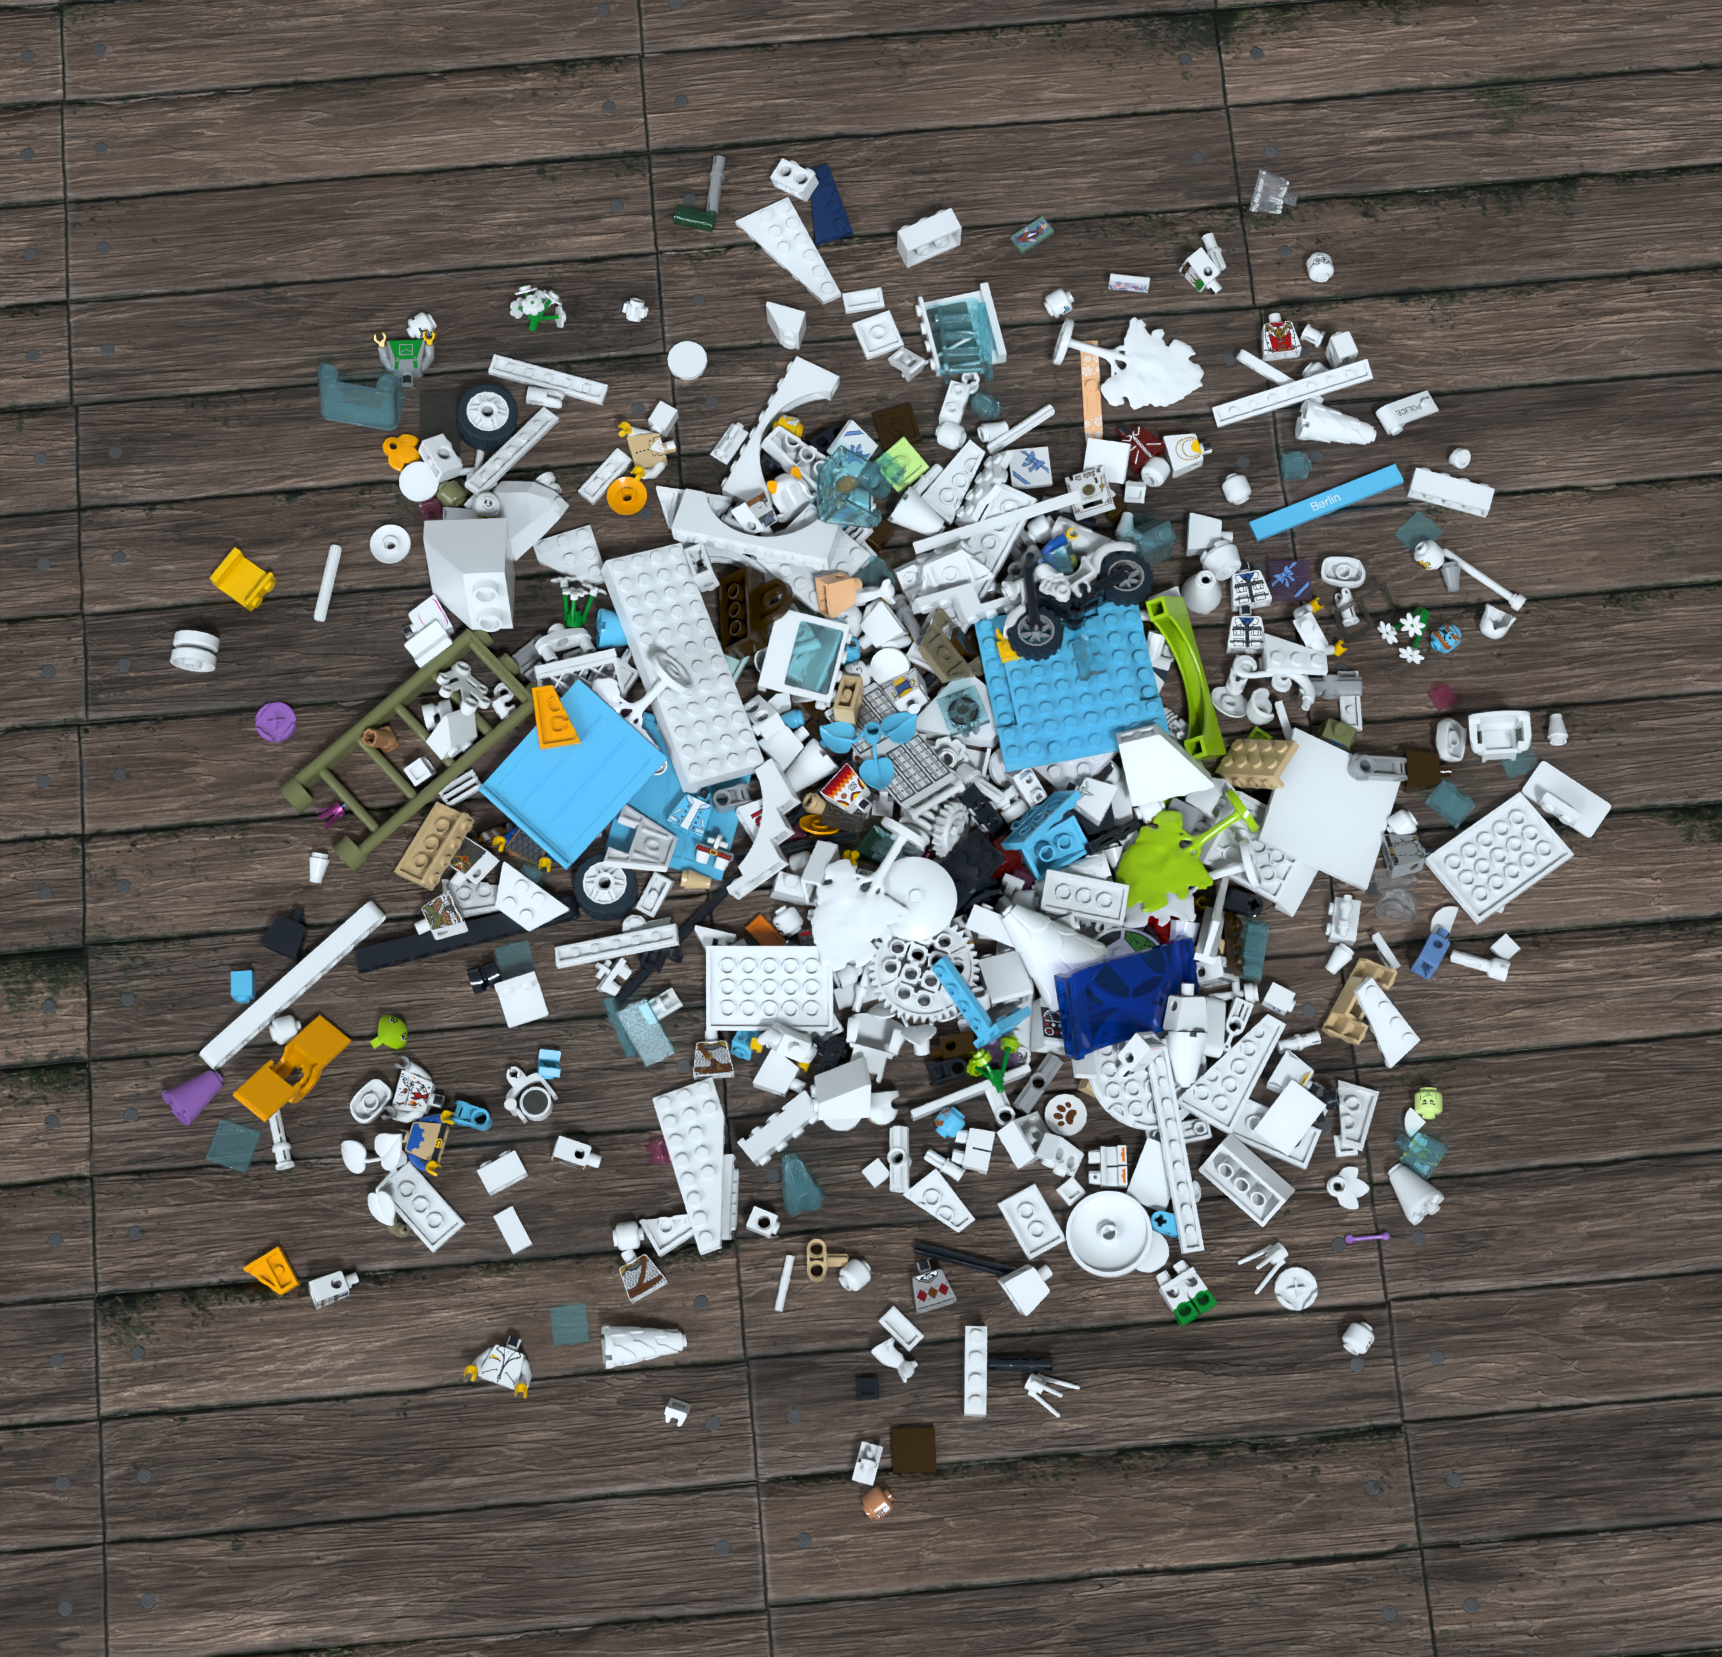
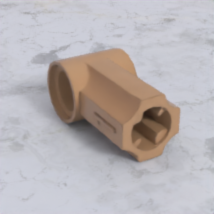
(381, 738)

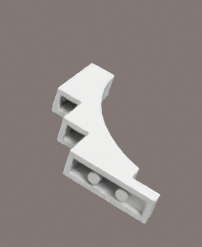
(765, 855)

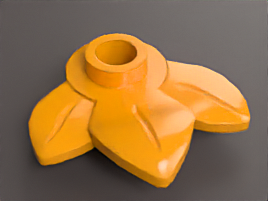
(404, 451)

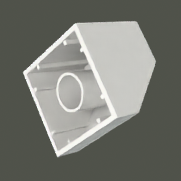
(472, 570)

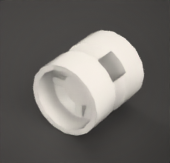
(429, 710)
(1011, 806)

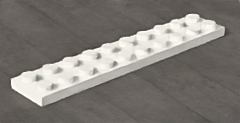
(991, 550)

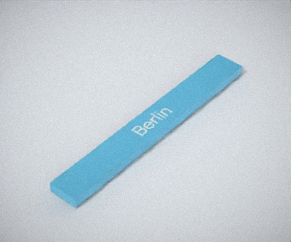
(1326, 502)

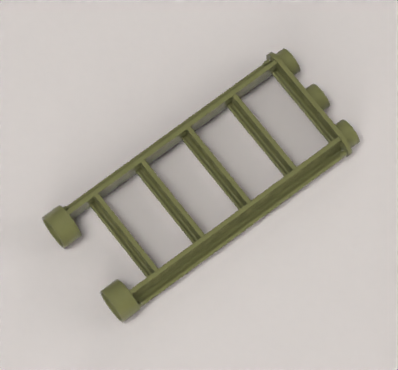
(504, 668)

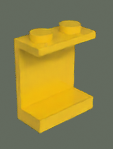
(242, 580)

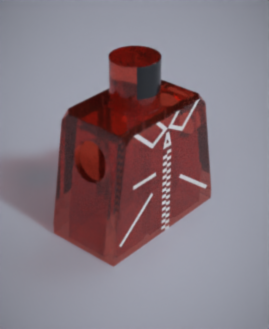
(1142, 448)

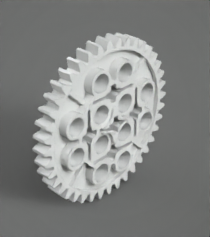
(890, 984)

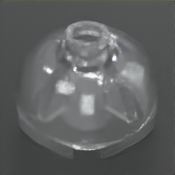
(1397, 906)

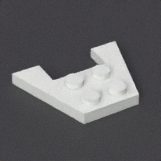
(650, 848)

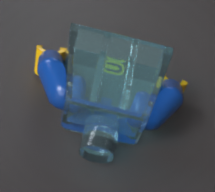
(1060, 554)

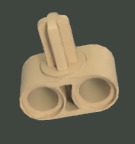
(823, 1260)

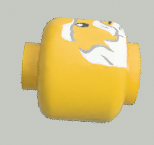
(790, 424)

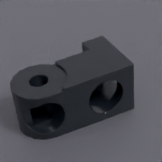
(825, 439)

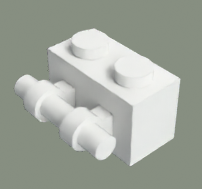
(1344, 920)

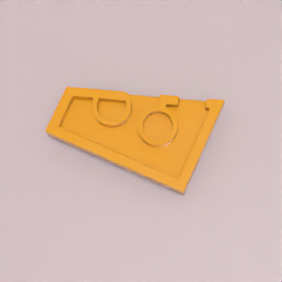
(552, 720)

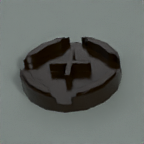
(494, 831)

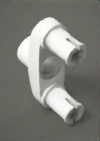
(562, 639)

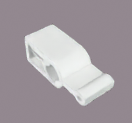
(1237, 1014)

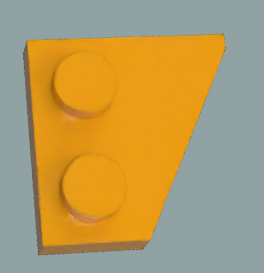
(275, 1271)

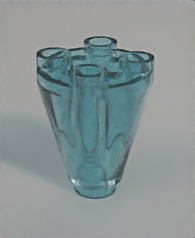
(799, 1186)

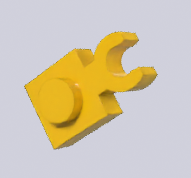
(1004, 649)

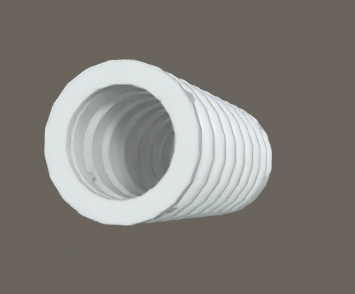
(926, 823)

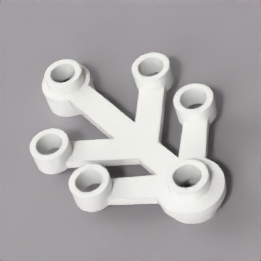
(462, 671)

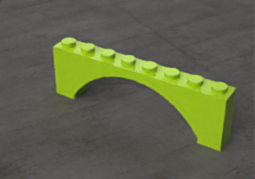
(1172, 619)

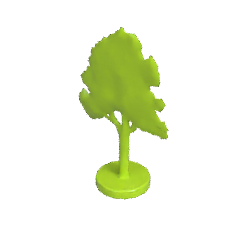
(1161, 867)

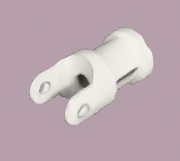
(1348, 616)

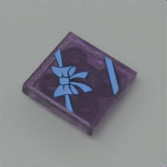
(1289, 580)

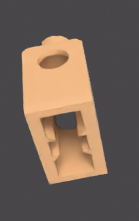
(836, 593)

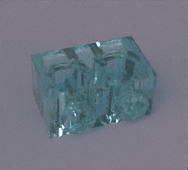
(887, 481)

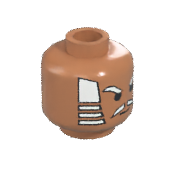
(878, 1503)

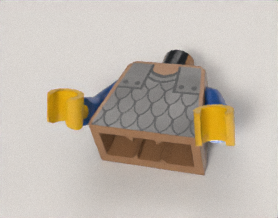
(524, 848)

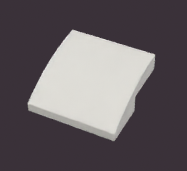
(1111, 455)

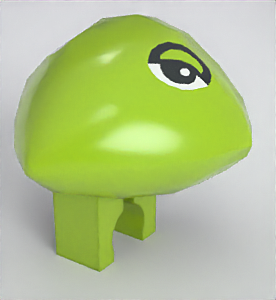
(391, 1033)

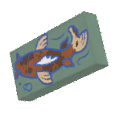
(1032, 235)

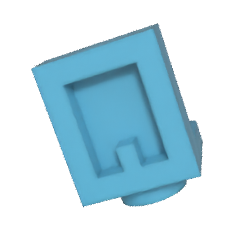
(741, 1043)

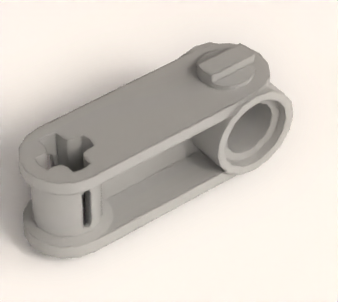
(1377, 768)

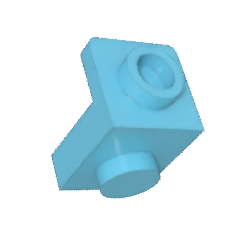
(548, 1063)

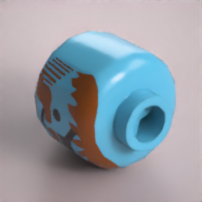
(1445, 638)
(949, 1122)

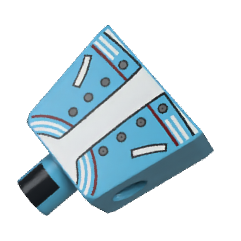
(692, 815)

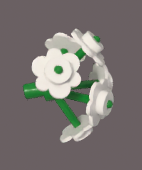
(536, 305)

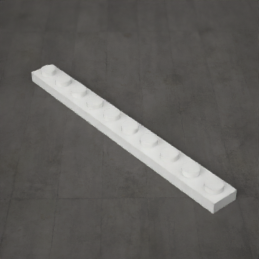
(1175, 1153)

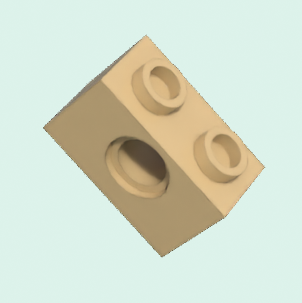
(848, 699)

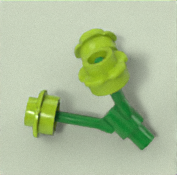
(977, 1065)

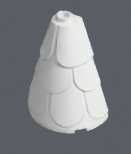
(1049, 948)

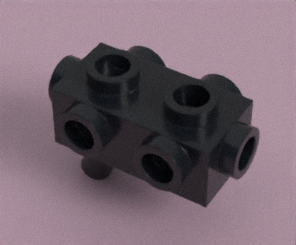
(830, 1052)

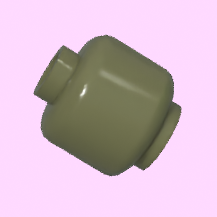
(452, 494)

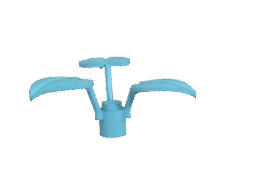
(876, 772)

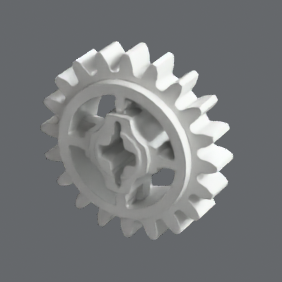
(950, 828)

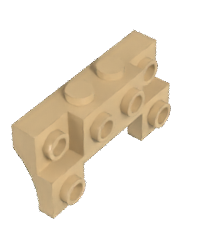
(1346, 1013)

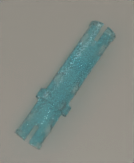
(623, 1038)

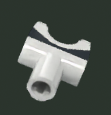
(1160, 664)

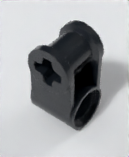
(1240, 903)
(945, 1071)

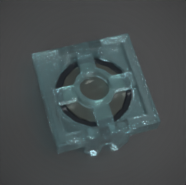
(963, 713)

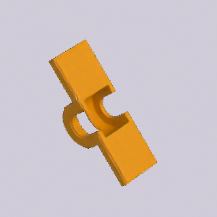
(311, 1050)

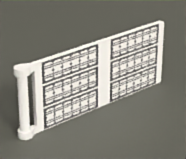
(916, 766)

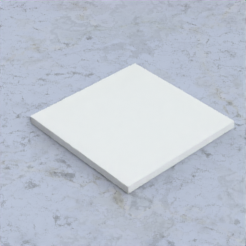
(1327, 814)

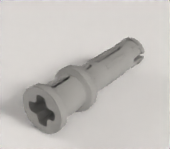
(905, 614)

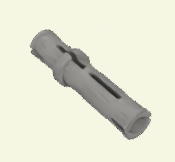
(716, 177)

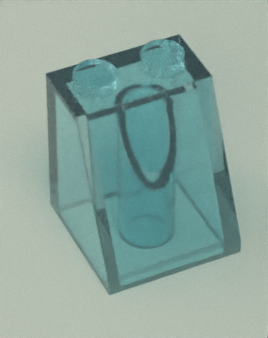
(1152, 540)

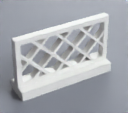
(578, 664)
(1212, 928)

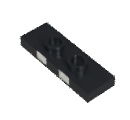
(983, 812)

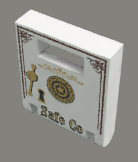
(1091, 487)

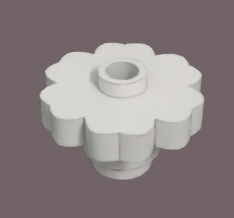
(954, 748)

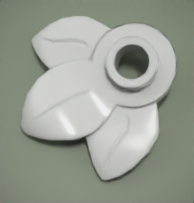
(1350, 1187)

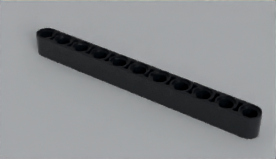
(424, 945)

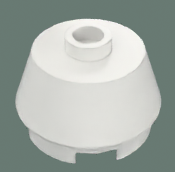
(1221, 560)

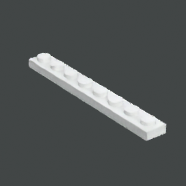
(1292, 393)

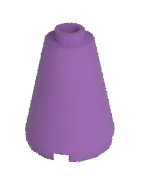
(192, 1095)

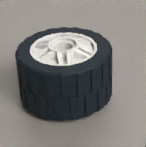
(486, 417)
(609, 902)

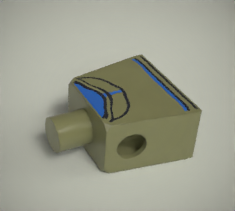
(1338, 734)

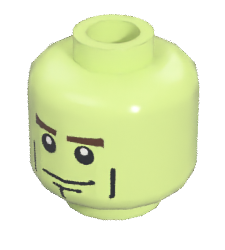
(1428, 1102)

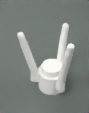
(1275, 1254)
(1037, 1384)

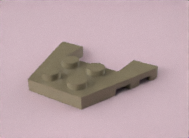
(942, 655)

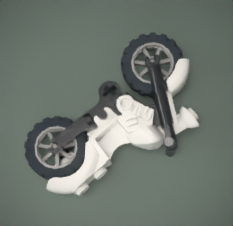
(1100, 579)

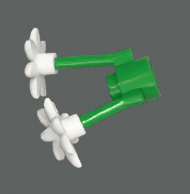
(572, 617)
(1411, 622)

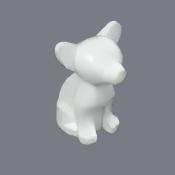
(872, 593)
(891, 1357)

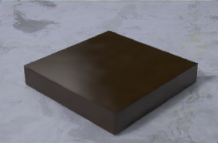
(895, 424)
(913, 1450)

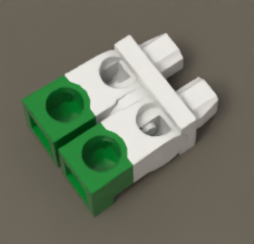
(1182, 1287)

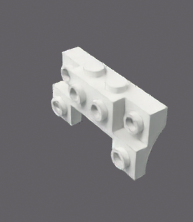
(910, 574)

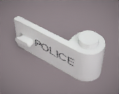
(1398, 413)

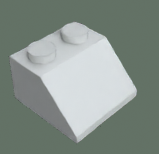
(787, 324)
(453, 735)
(1023, 1138)

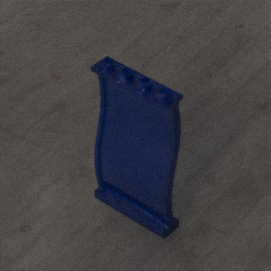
(1122, 995)

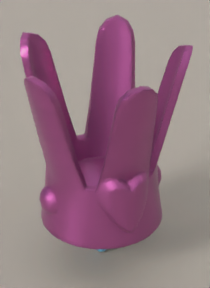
(335, 809)

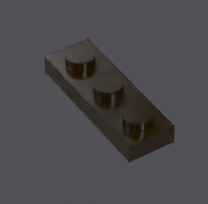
(1234, 944)

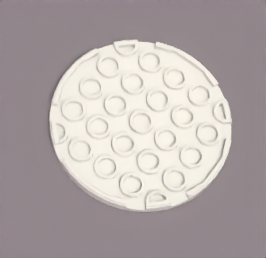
(1130, 1097)

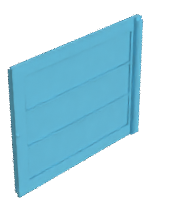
(575, 790)
(658, 800)

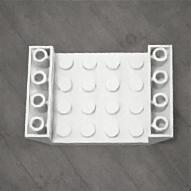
(1282, 876)

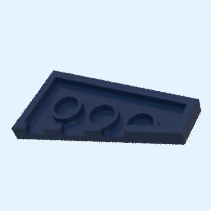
(828, 210)

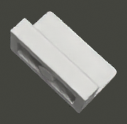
(428, 643)

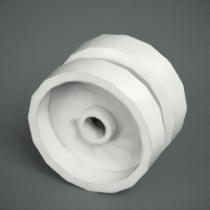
(194, 651)

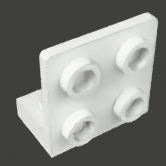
(521, 999)

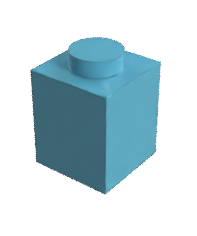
(243, 986)

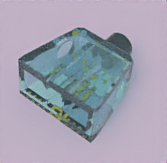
(1421, 1154)

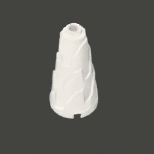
(1329, 425)
(1087, 539)
(1090, 866)
(634, 1344)

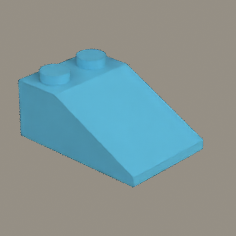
(1055, 849)

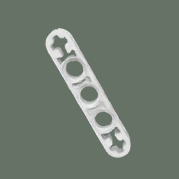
(1268, 371)

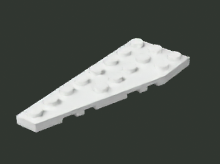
(695, 1140)

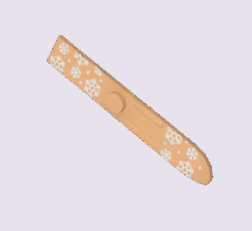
(1091, 394)

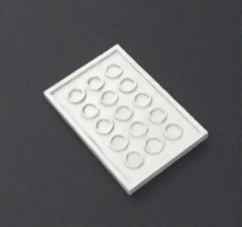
(1498, 858)
(766, 985)

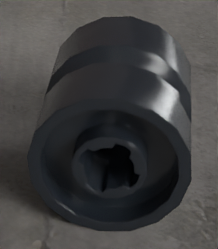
(484, 977)

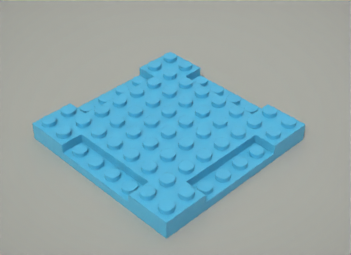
(1053, 716)

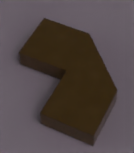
(966, 643)
(818, 719)

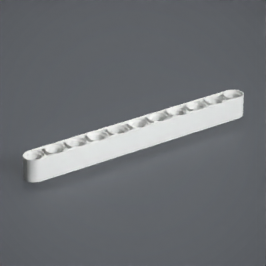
(292, 985)

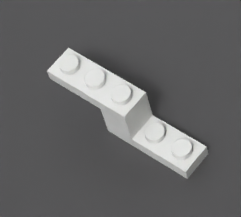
(965, 604)

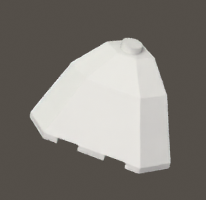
(529, 512)

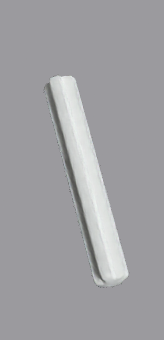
(1020, 429)
(327, 583)

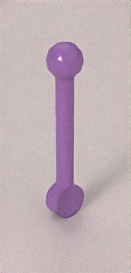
(1349, 1238)

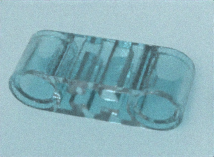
(1254, 950)

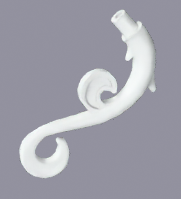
(1277, 683)

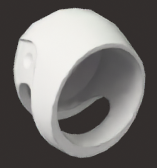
(880, 1107)

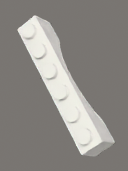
(734, 559)

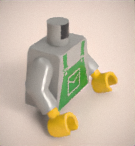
(407, 357)

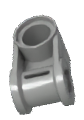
(733, 796)

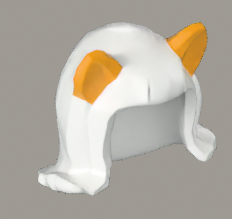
(790, 494)

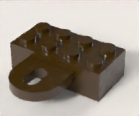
(748, 610)

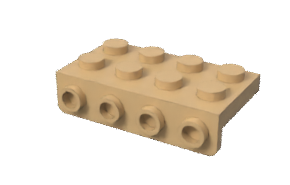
(1256, 763)
(434, 846)

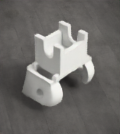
(1498, 734)
(875, 1040)

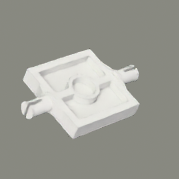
(628, 674)

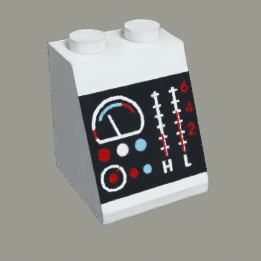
(1046, 1030)

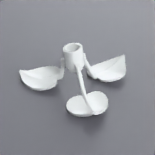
(917, 1035)
(392, 1156)

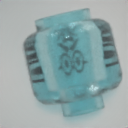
(985, 406)

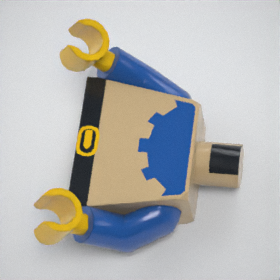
(427, 1141)

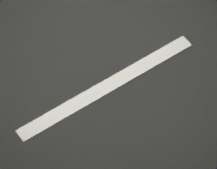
(997, 522)

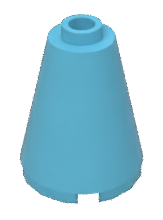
(609, 630)

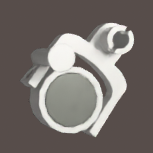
(534, 1102)

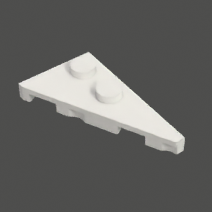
(667, 1232)

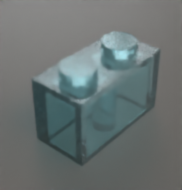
(1450, 803)

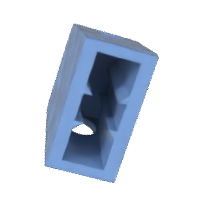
(1431, 954)

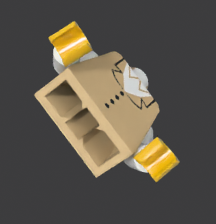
(646, 451)

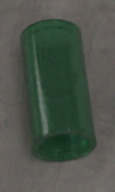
(695, 218)

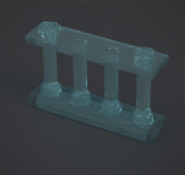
(980, 333)

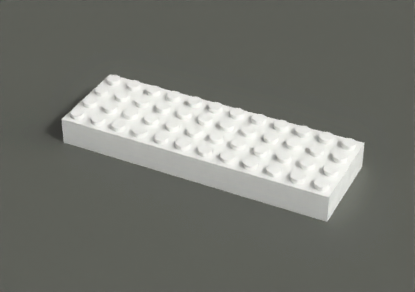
(666, 614)

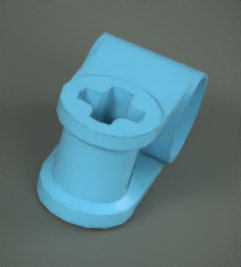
(467, 1116)
(1169, 1226)

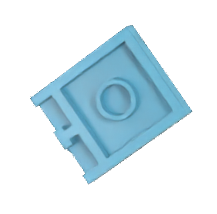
(972, 1009)

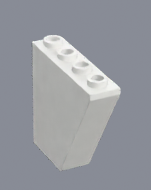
(933, 725)
(1158, 766)

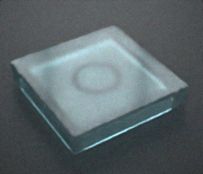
(233, 1146)

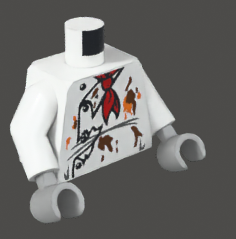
(413, 1094)

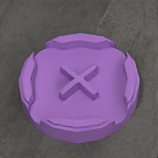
(275, 722)

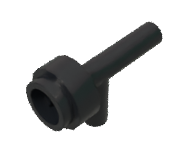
(1331, 1099)

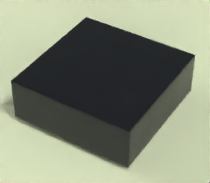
(867, 1388)

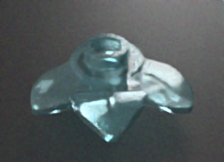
(873, 575)

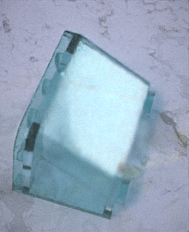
(360, 404)
(846, 488)

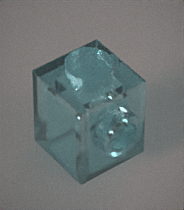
(1295, 465)
(882, 847)

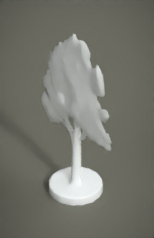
(1152, 372)
(671, 675)
(1185, 908)
(853, 918)

